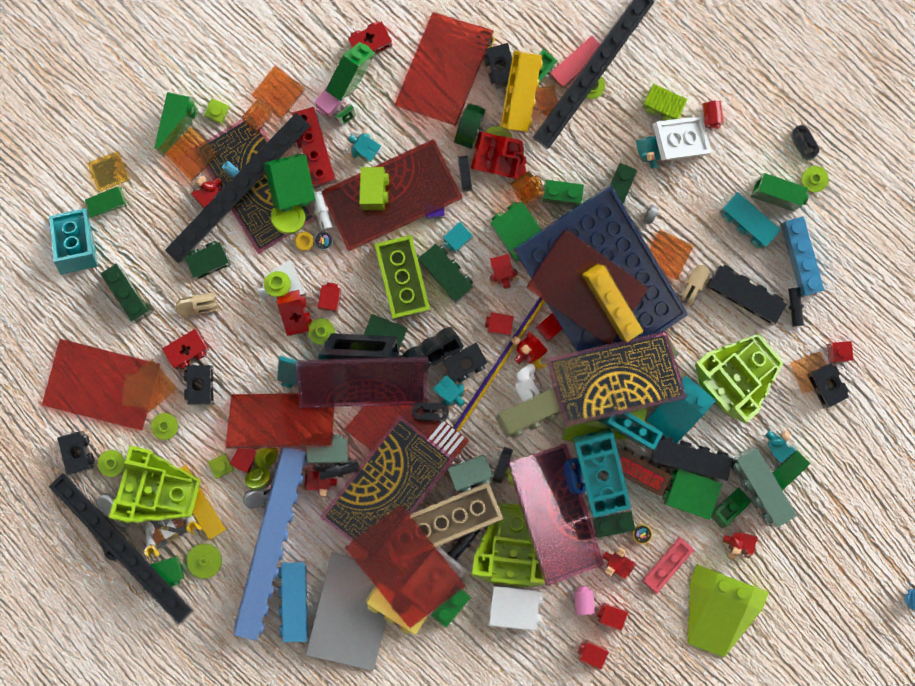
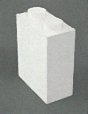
(515, 607)

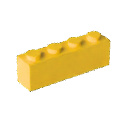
(521, 91)
(612, 302)

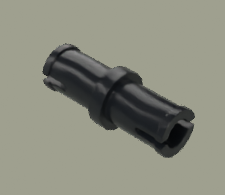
(796, 307)
(339, 470)
(462, 543)

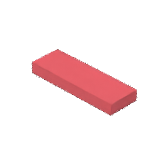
(575, 62)
(668, 565)

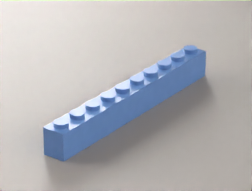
(269, 543)

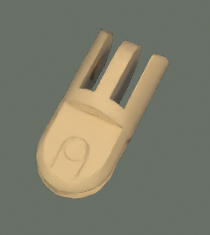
(697, 280)
(197, 304)

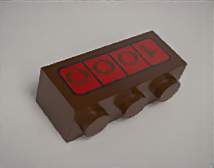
(642, 472)

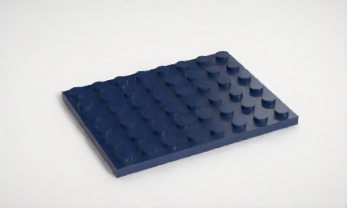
(610, 231)

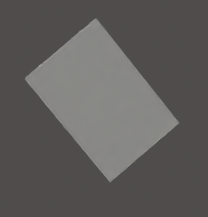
(343, 624)

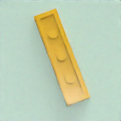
(206, 514)

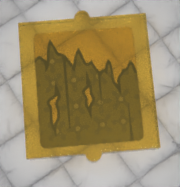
(108, 171)

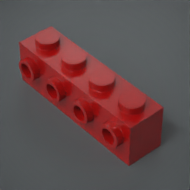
(315, 150)

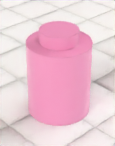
(584, 600)

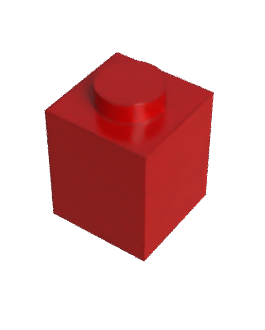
(329, 297)
(499, 324)
(840, 352)
(244, 459)
(612, 616)
(592, 654)

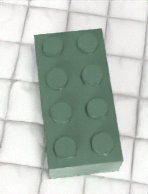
(763, 488)

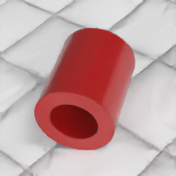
(713, 114)

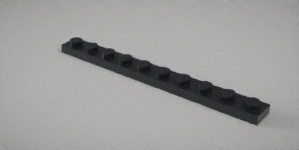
(591, 72)
(237, 188)
(121, 548)

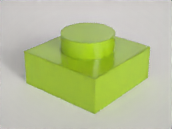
(217, 111)
(220, 466)

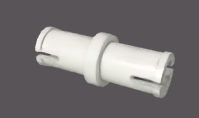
(321, 212)

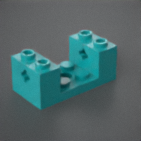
(596, 453)

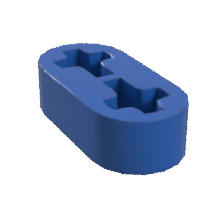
(574, 476)

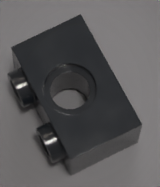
(495, 55)
(472, 353)
(819, 378)
(204, 395)
(67, 445)

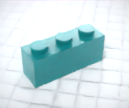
(749, 221)
(634, 429)

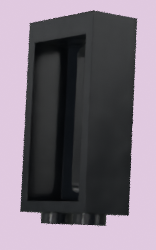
(359, 347)

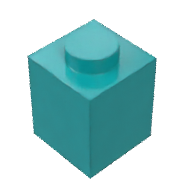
(457, 238)

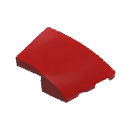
(499, 155)

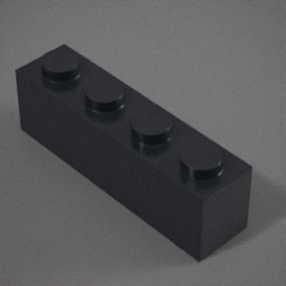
(747, 295)
(692, 459)

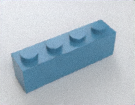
(802, 256)
(294, 601)

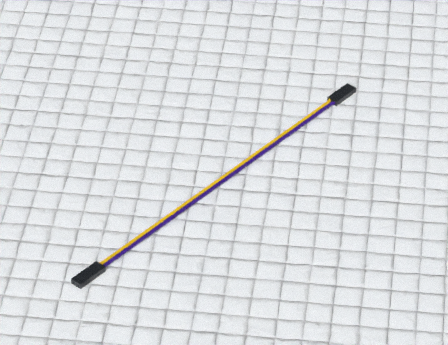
(498, 365)

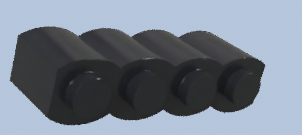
(436, 347)

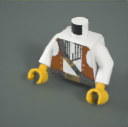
(528, 381)
(163, 532)

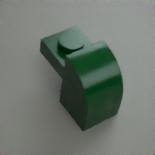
(469, 125)

